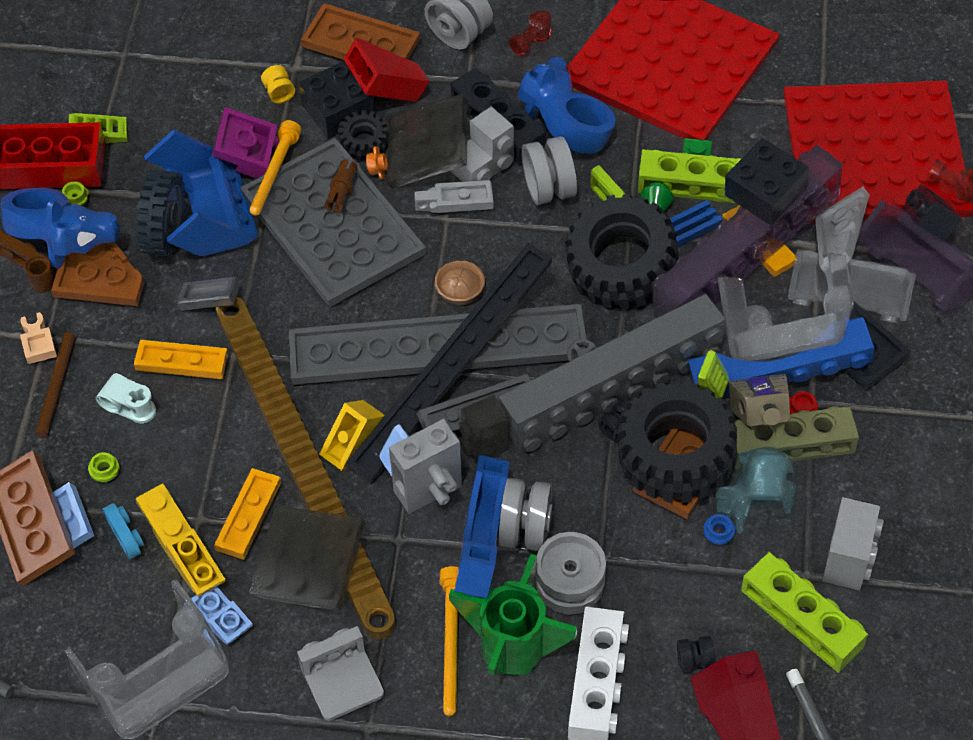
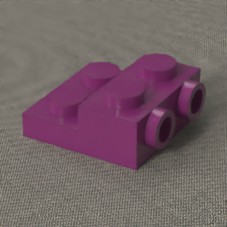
(245, 142)

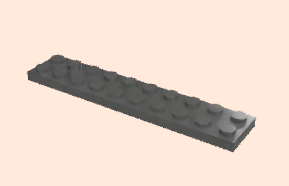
(410, 344)

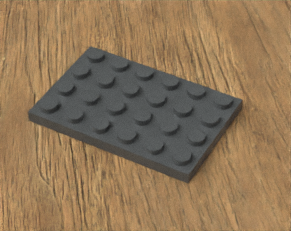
(332, 249)

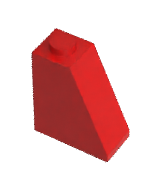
(384, 72)

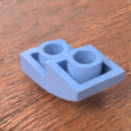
(222, 615)

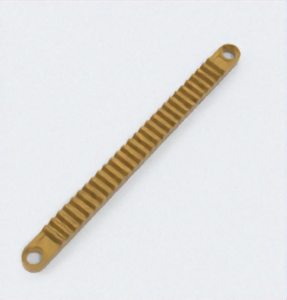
(300, 456)

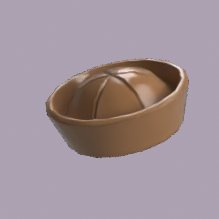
(459, 282)

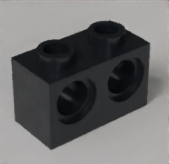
(932, 212)

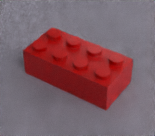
(51, 155)

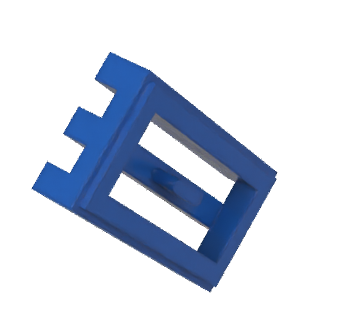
(691, 217)

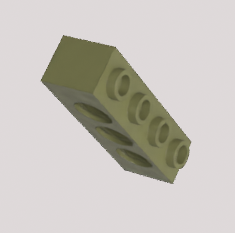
(809, 443)

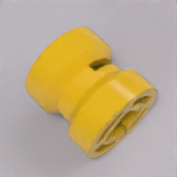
(278, 84)

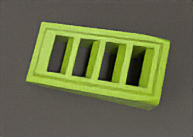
(106, 122)
(713, 375)

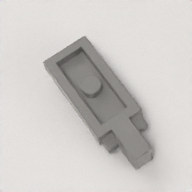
(455, 197)

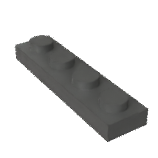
(451, 409)

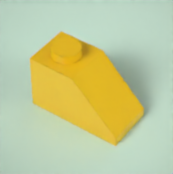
(349, 431)

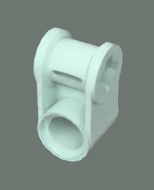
(127, 399)

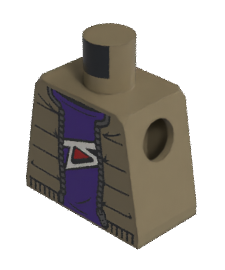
(760, 400)

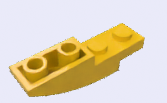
(179, 540)

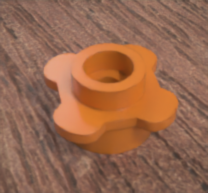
(376, 163)

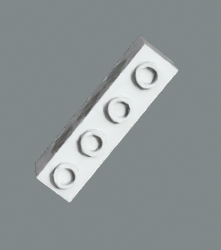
(597, 627)

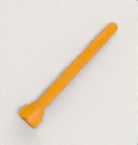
(288, 135)
(447, 581)

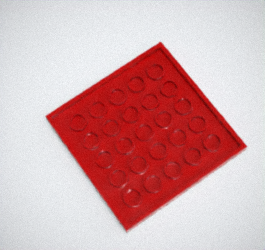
(672, 62)
(880, 135)

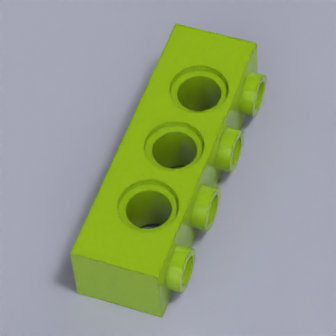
(686, 174)
(784, 607)

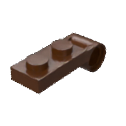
(26, 256)

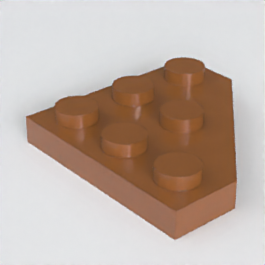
(99, 276)

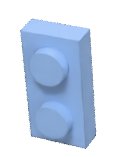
(73, 514)

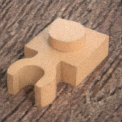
(37, 340)

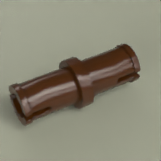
(341, 185)

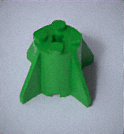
(513, 624)

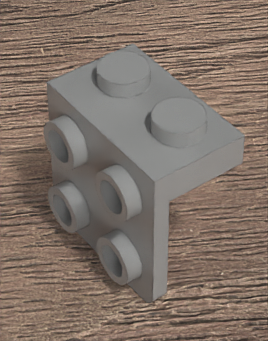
(340, 673)

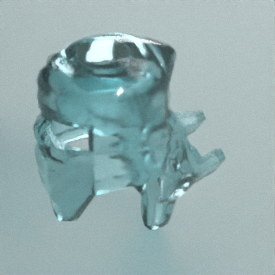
(761, 478)

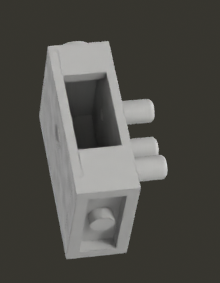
(426, 466)

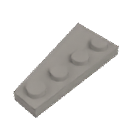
(840, 225)

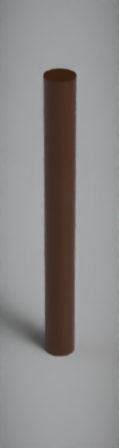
(55, 385)

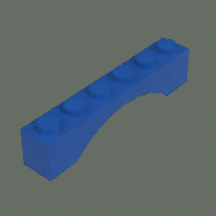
(853, 351)
(481, 527)

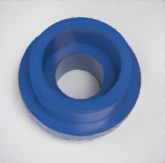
(722, 522)

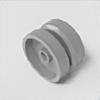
(458, 20)
(549, 170)
(523, 514)
(570, 572)

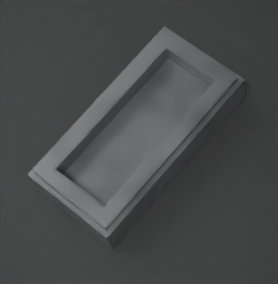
(208, 293)

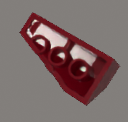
(736, 698)

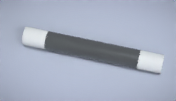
(808, 705)

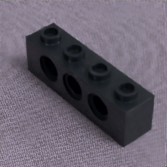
(483, 94)

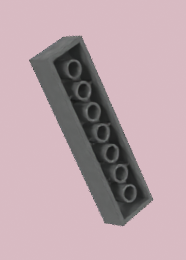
(610, 374)

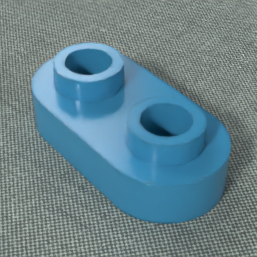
(118, 520)

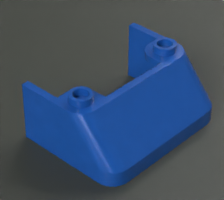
(213, 186)

